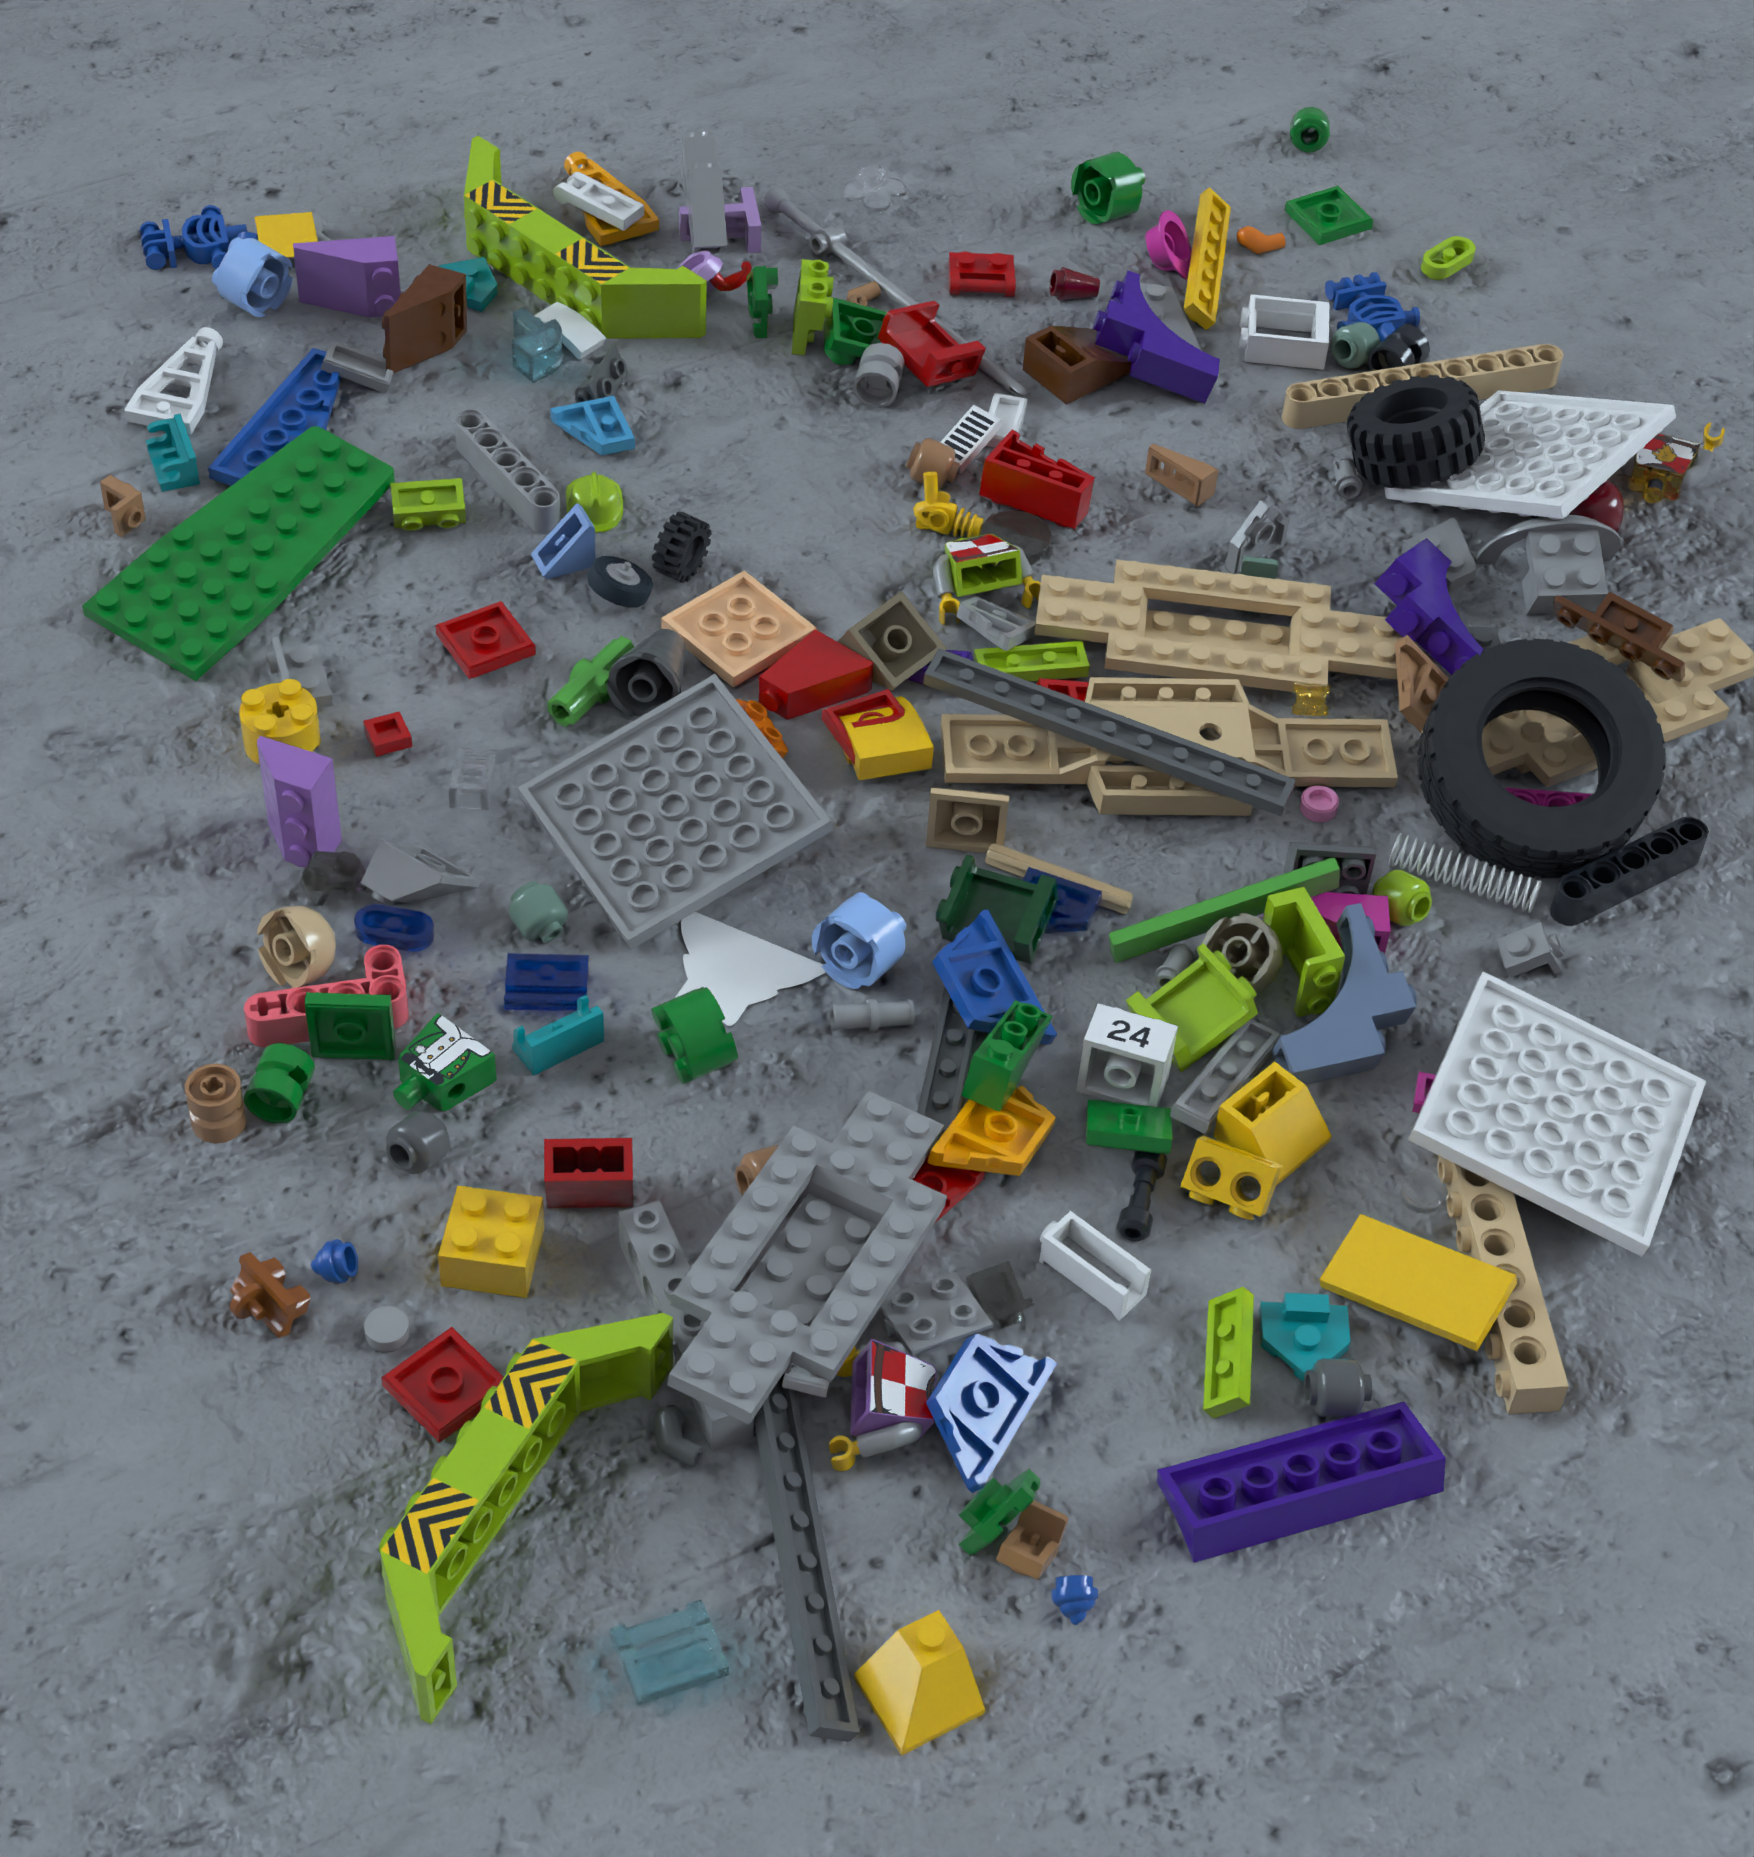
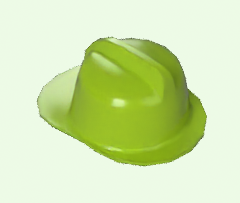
(599, 498)

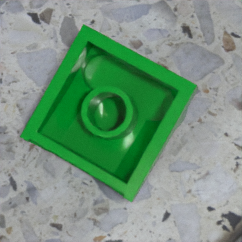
(851, 330)

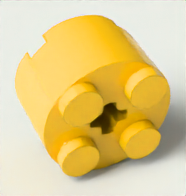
(279, 713)

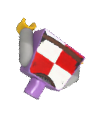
(886, 1401)

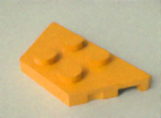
(993, 1139)

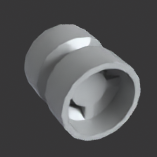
(879, 375)

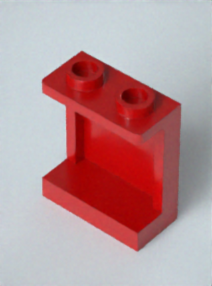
(927, 347)

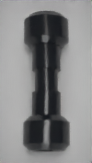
(1135, 1220)

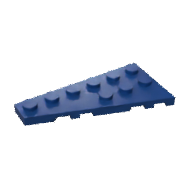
(295, 406)

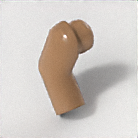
(864, 293)

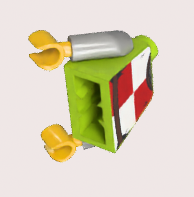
(981, 566)

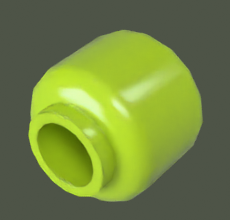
(1407, 896)

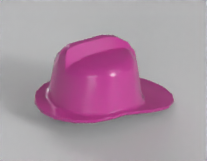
(1169, 244)

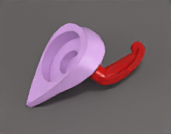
(707, 267)

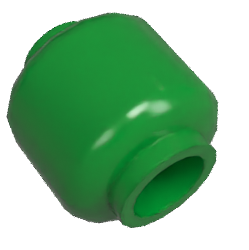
(1309, 129)

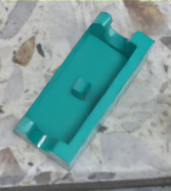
(172, 454)
(560, 1038)

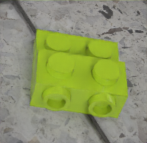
(811, 303)

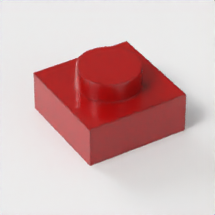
(387, 733)

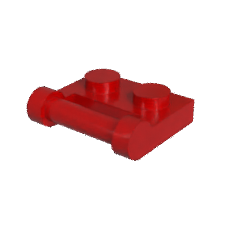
(981, 273)

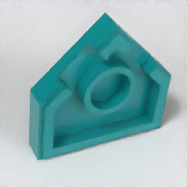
(480, 282)
(1304, 1330)

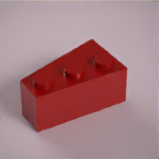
(1035, 483)

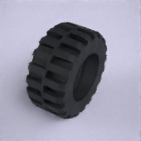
(1416, 431)

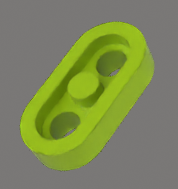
(1448, 257)

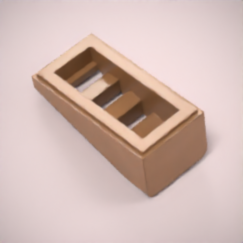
(1200, 476)

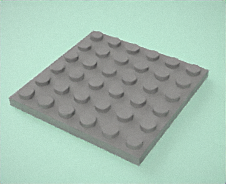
(674, 810)

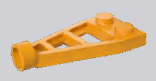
(602, 231)

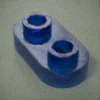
(394, 927)

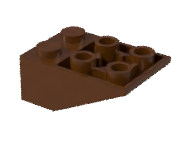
(425, 318)
(1070, 362)

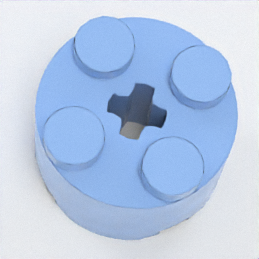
(253, 276)
(859, 941)

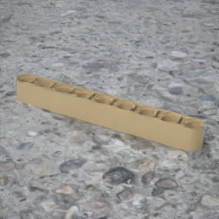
(1512, 370)

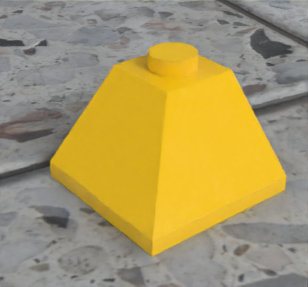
(920, 1683)

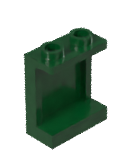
(1015, 905)

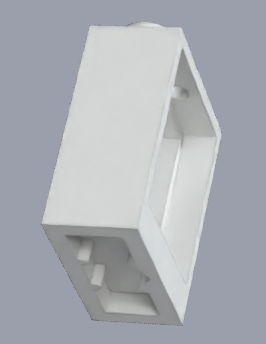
(1285, 315)

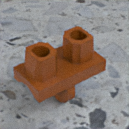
(261, 1294)

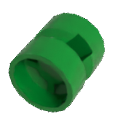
(279, 1083)

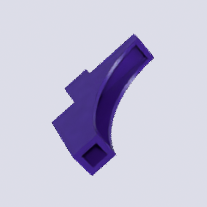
(1153, 348)
(1424, 606)

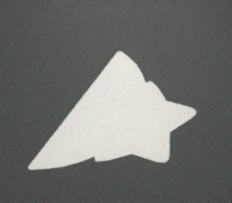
(738, 965)

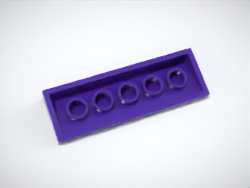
(1302, 1480)

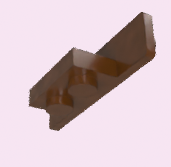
(1627, 628)

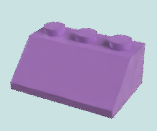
(299, 800)

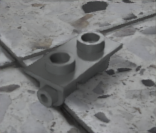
(603, 377)

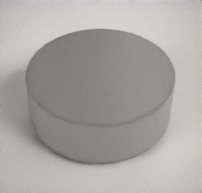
(386, 1328)

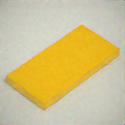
(1418, 1281)

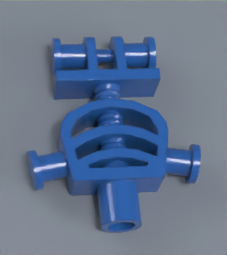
(202, 237)
(1369, 305)

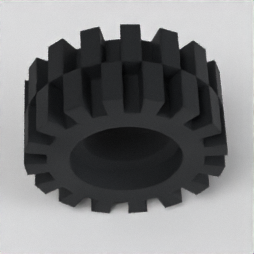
(681, 547)

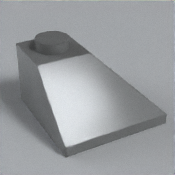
(413, 874)

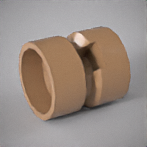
(215, 1103)

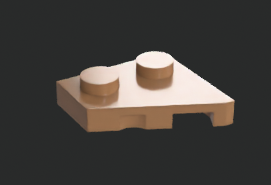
(1417, 682)

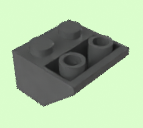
(1354, 863)

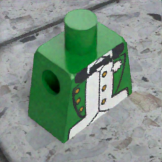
(443, 1067)

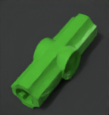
(587, 684)

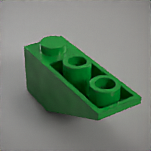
(1005, 1055)

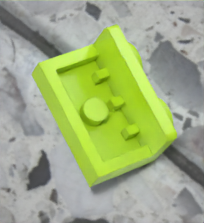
(428, 503)

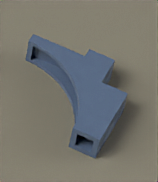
(1368, 999)

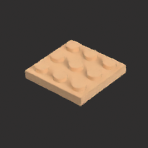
(738, 628)

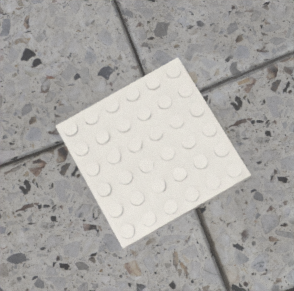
(1544, 453)
(1560, 1113)

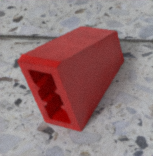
(814, 677)

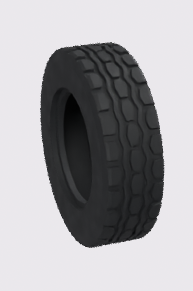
(1576, 688)

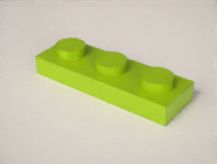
(1038, 660)
(1228, 1352)

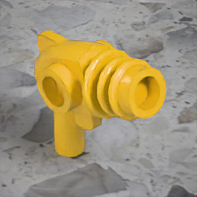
(941, 515)

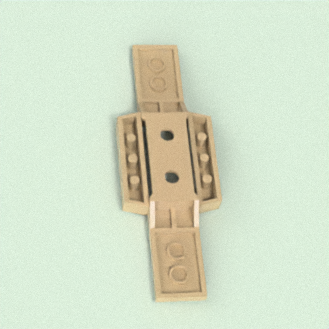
(1307, 750)

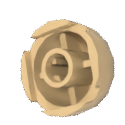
(296, 945)

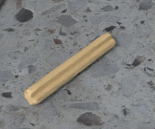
(1018, 863)

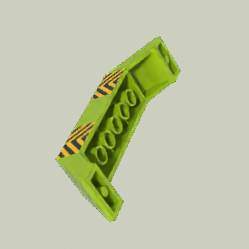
(571, 269)
(493, 1468)

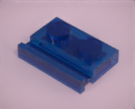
(545, 981)

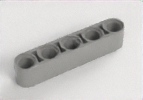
(507, 470)

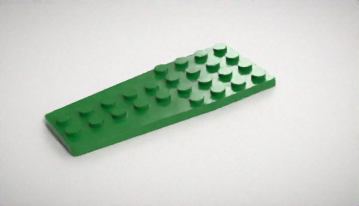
(241, 553)

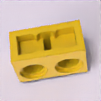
(1233, 1166)

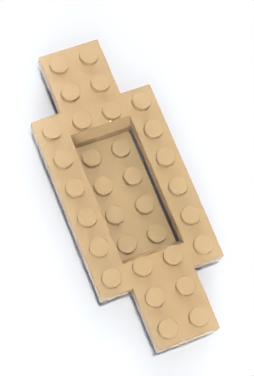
(1216, 647)
(1559, 752)

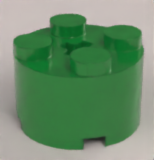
(1107, 187)
(694, 1034)

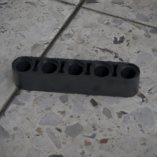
(1628, 871)

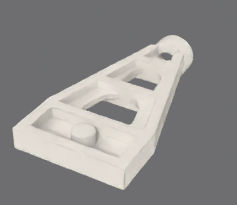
(151, 405)

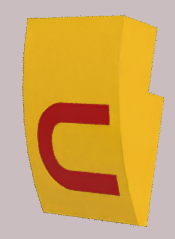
(888, 743)

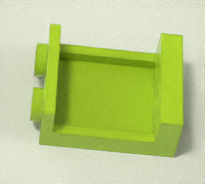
(1308, 948)
(1203, 1003)

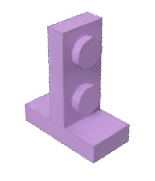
(740, 218)

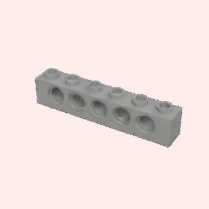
(658, 1269)

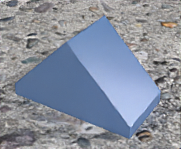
(568, 546)

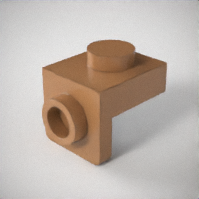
(123, 503)
(1033, 1540)

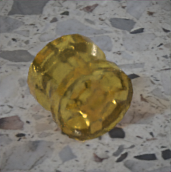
(1310, 699)

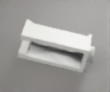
(1094, 1264)

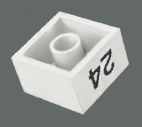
(1126, 1057)

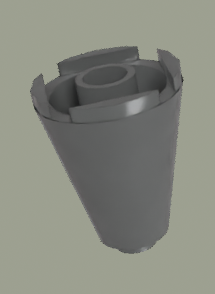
(648, 673)

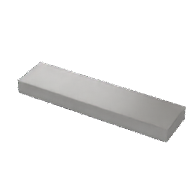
(1225, 1075)

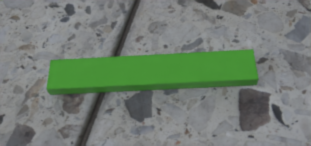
(1203, 915)

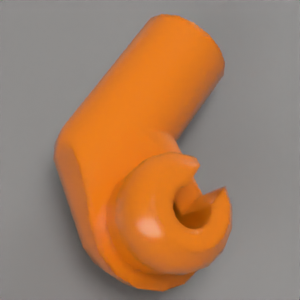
(1259, 242)

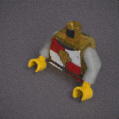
(1670, 465)

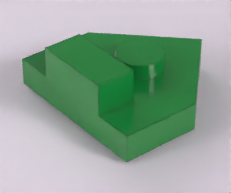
(759, 301)
(995, 1506)

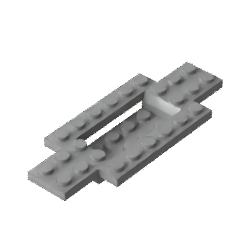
(822, 1270)

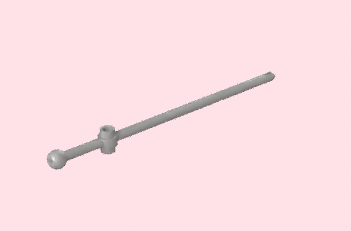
(833, 240)

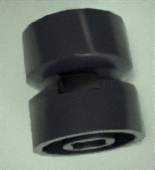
(1401, 348)

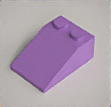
(349, 274)

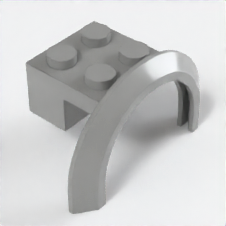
(1562, 560)

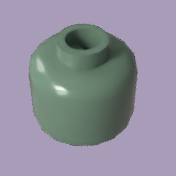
(1353, 344)
(538, 912)

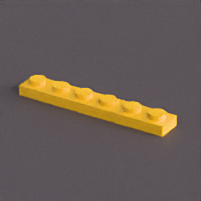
(1207, 259)

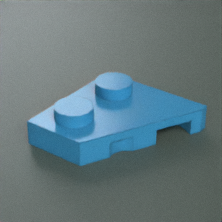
(596, 424)

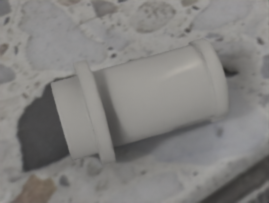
(1347, 482)
(1177, 960)

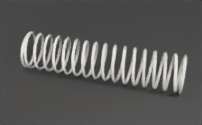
(1531, 901)

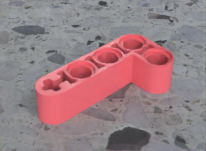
(281, 1014)

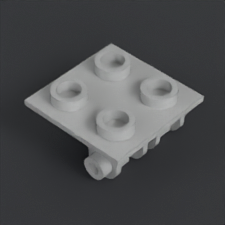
(933, 1313)

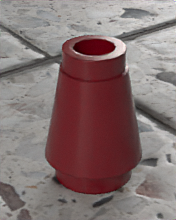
(1073, 285)

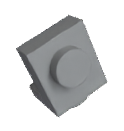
(1530, 949)

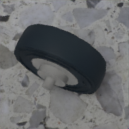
(620, 581)

